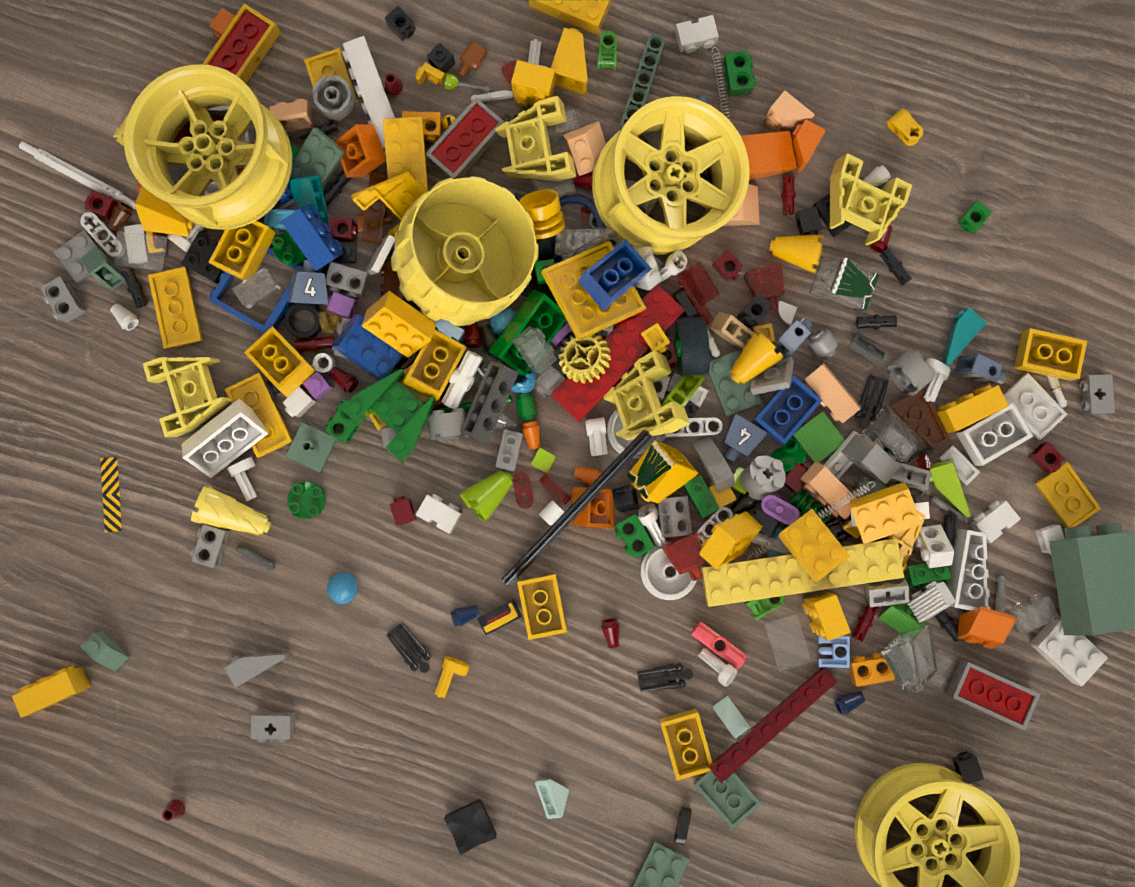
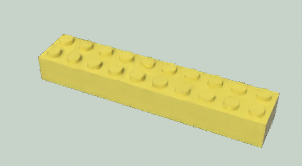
(785, 575)

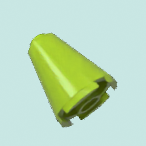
(487, 494)

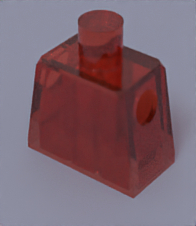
(767, 282)
(685, 555)

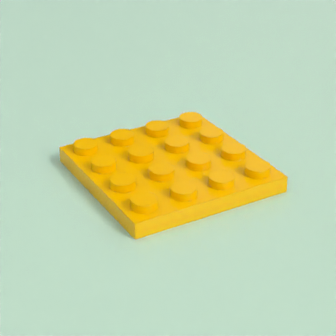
(577, 305)

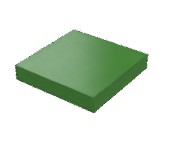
(818, 437)

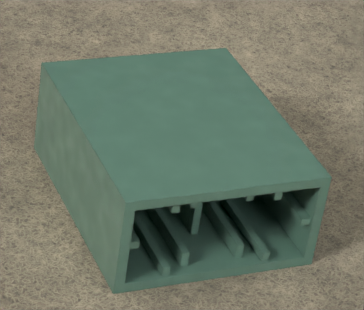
(1095, 579)

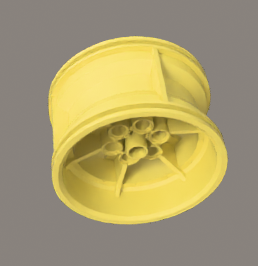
(184, 97)
(716, 148)
(890, 798)

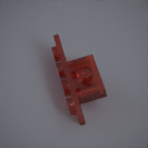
(699, 289)

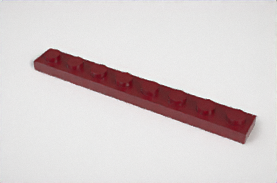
(772, 724)

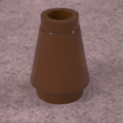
(119, 216)

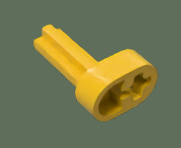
(450, 666)

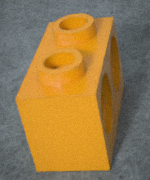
(428, 118)
(871, 675)

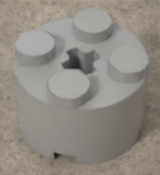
(334, 87)
(910, 372)
(447, 425)
(763, 477)

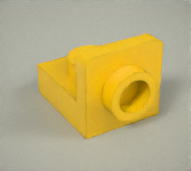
(434, 75)
(656, 339)

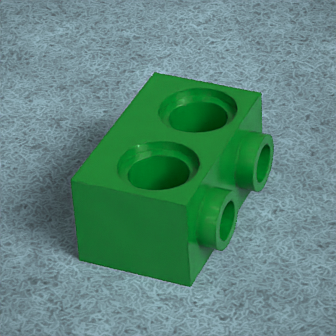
(736, 73)
(340, 418)
(700, 496)
(638, 534)
(922, 575)

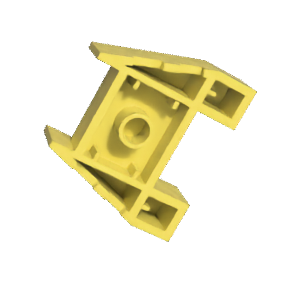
(531, 145)
(862, 203)
(190, 390)
(639, 402)

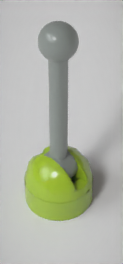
(452, 83)

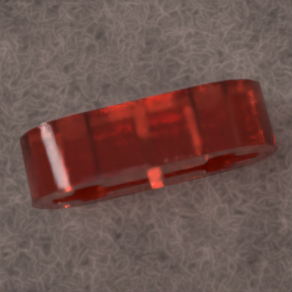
(555, 489)
(518, 492)

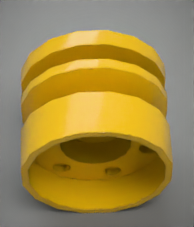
(545, 212)

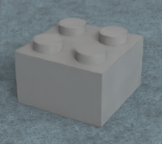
(871, 458)

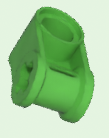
(607, 53)
(764, 606)

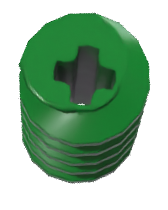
(805, 504)

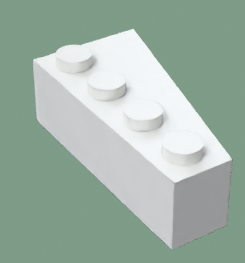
(969, 571)

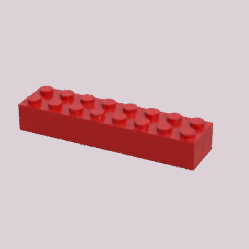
(625, 347)

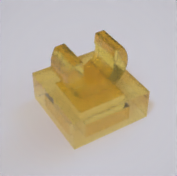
(327, 322)

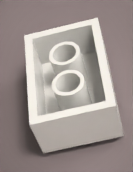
(994, 435)
(1069, 654)

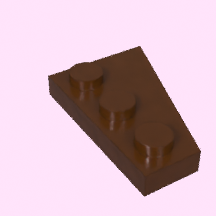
(922, 419)

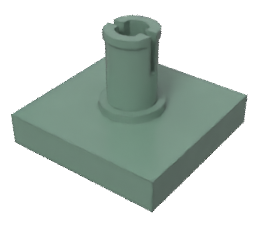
(311, 447)

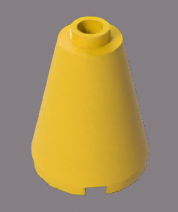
(798, 250)
(754, 359)

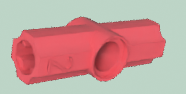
(728, 652)

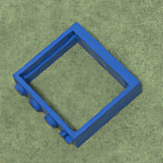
(276, 316)

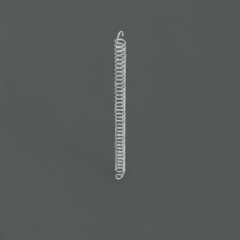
(720, 82)
(829, 508)

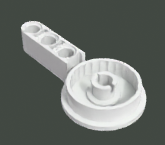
(619, 444)
(656, 562)

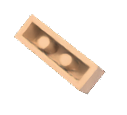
(832, 393)
(827, 488)

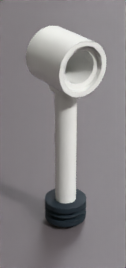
(316, 366)

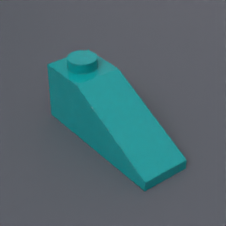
(308, 191)
(962, 331)

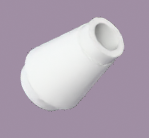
(878, 176)
(125, 318)

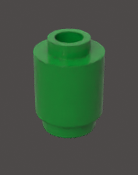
(526, 406)

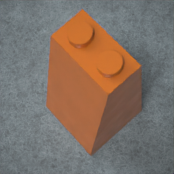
(769, 154)

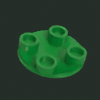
(287, 250)
(306, 500)

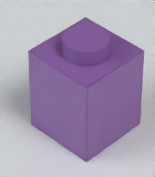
(342, 305)
(318, 385)

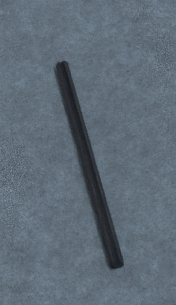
(574, 510)

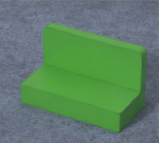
(901, 618)

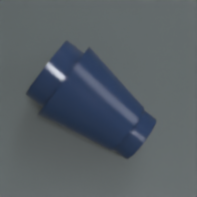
(464, 614)
(849, 702)

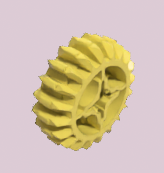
(570, 364)

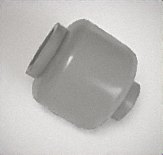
(823, 343)

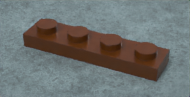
(374, 214)

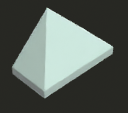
(731, 717)
(552, 797)

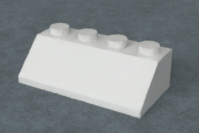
(223, 439)

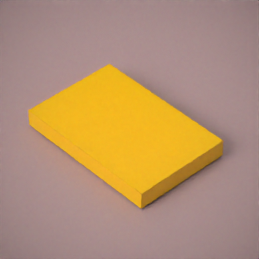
(327, 65)
(1067, 496)

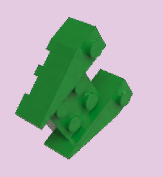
(394, 407)

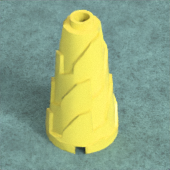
(225, 512)

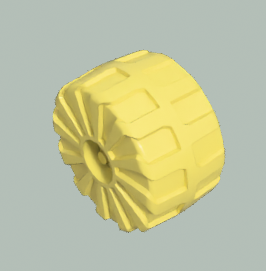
(486, 229)

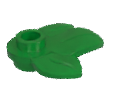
(789, 454)

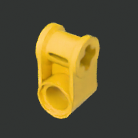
(902, 125)

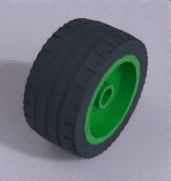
(692, 346)

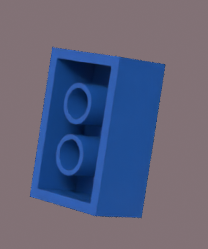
(313, 236)
(614, 275)
(366, 349)
(787, 411)

